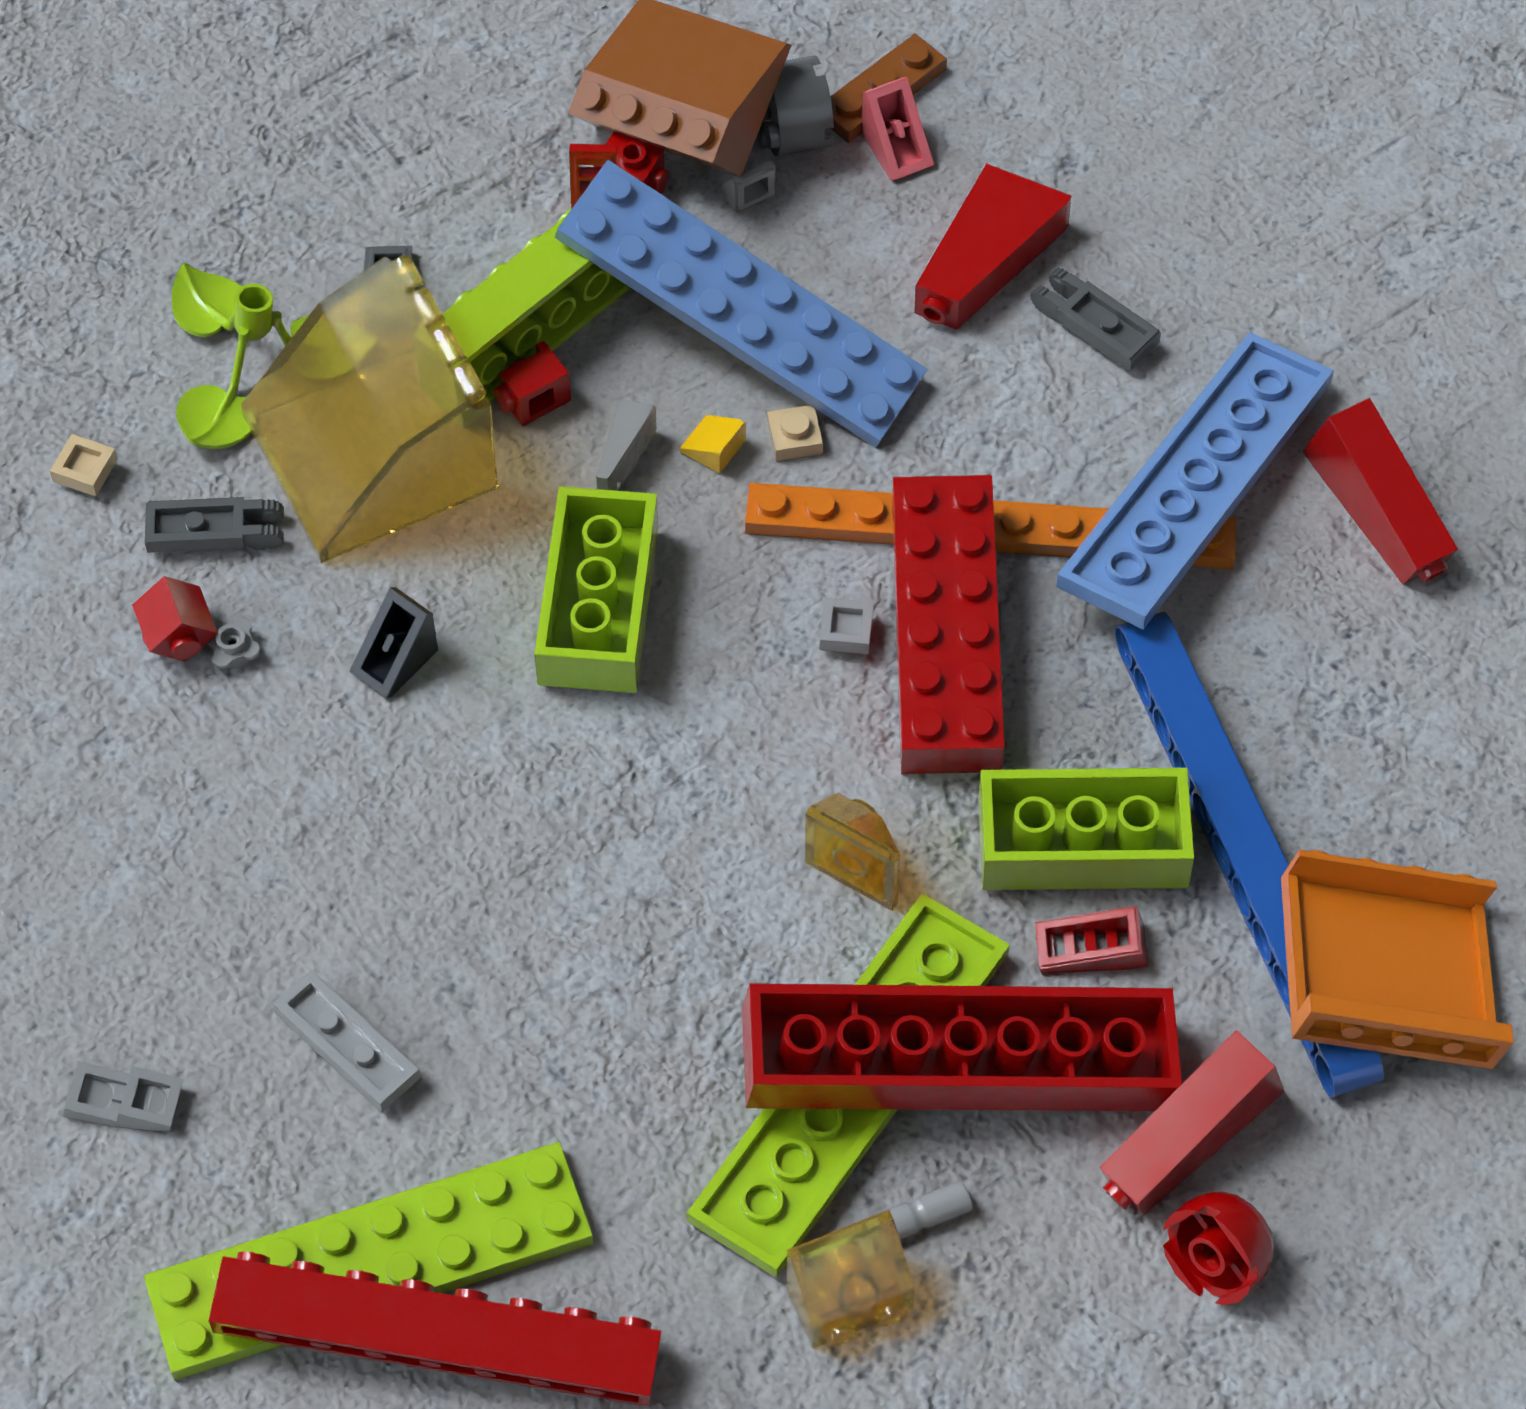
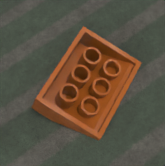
(682, 84)

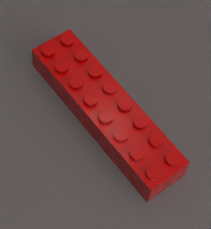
(959, 1047)

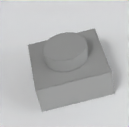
(846, 626)

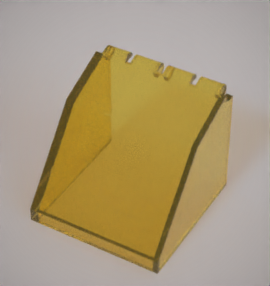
(370, 415)

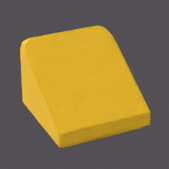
(715, 441)

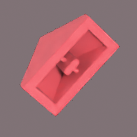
(895, 129)

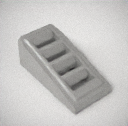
(627, 439)

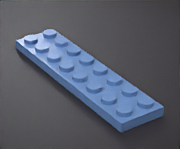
(740, 303)
(1194, 480)

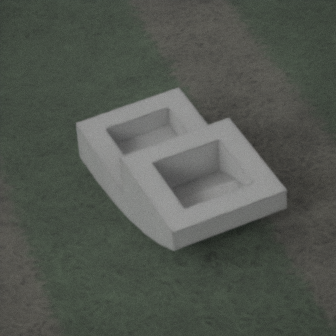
(123, 1099)

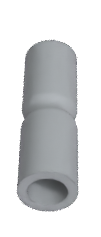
(931, 1209)

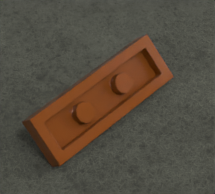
(910, 59)

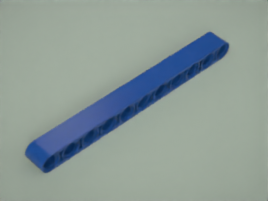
(1228, 818)

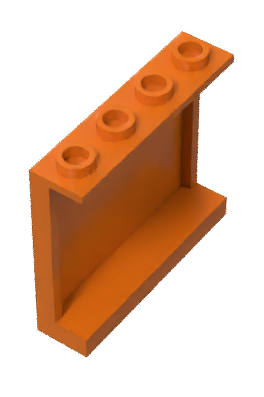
(1390, 959)

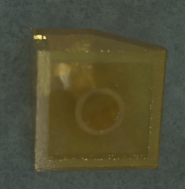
(853, 847)

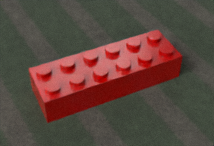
(947, 625)

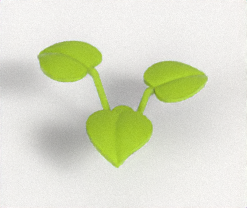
(201, 307)

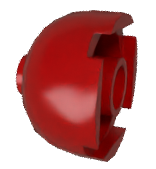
(1219, 1246)

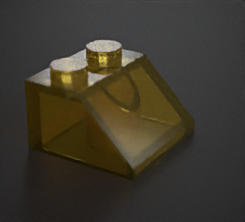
(850, 1281)

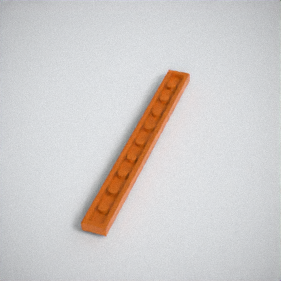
(868, 519)

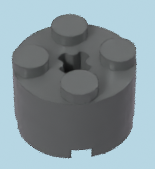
(798, 110)

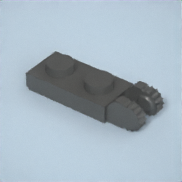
(1097, 318)
(212, 524)

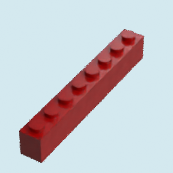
(435, 1329)

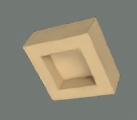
(794, 432)
(83, 465)

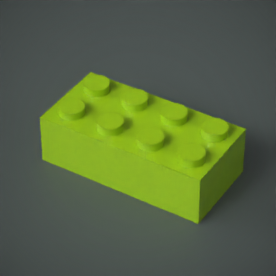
(597, 590)
(1085, 828)

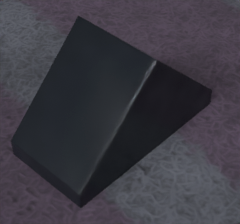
(396, 644)

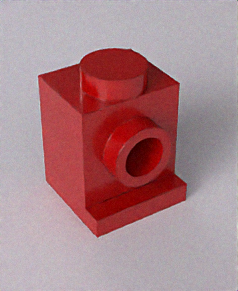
(533, 386)

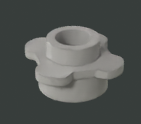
(238, 654)

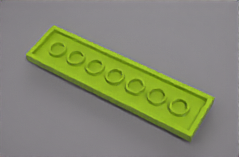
(800, 1158)
(433, 1233)

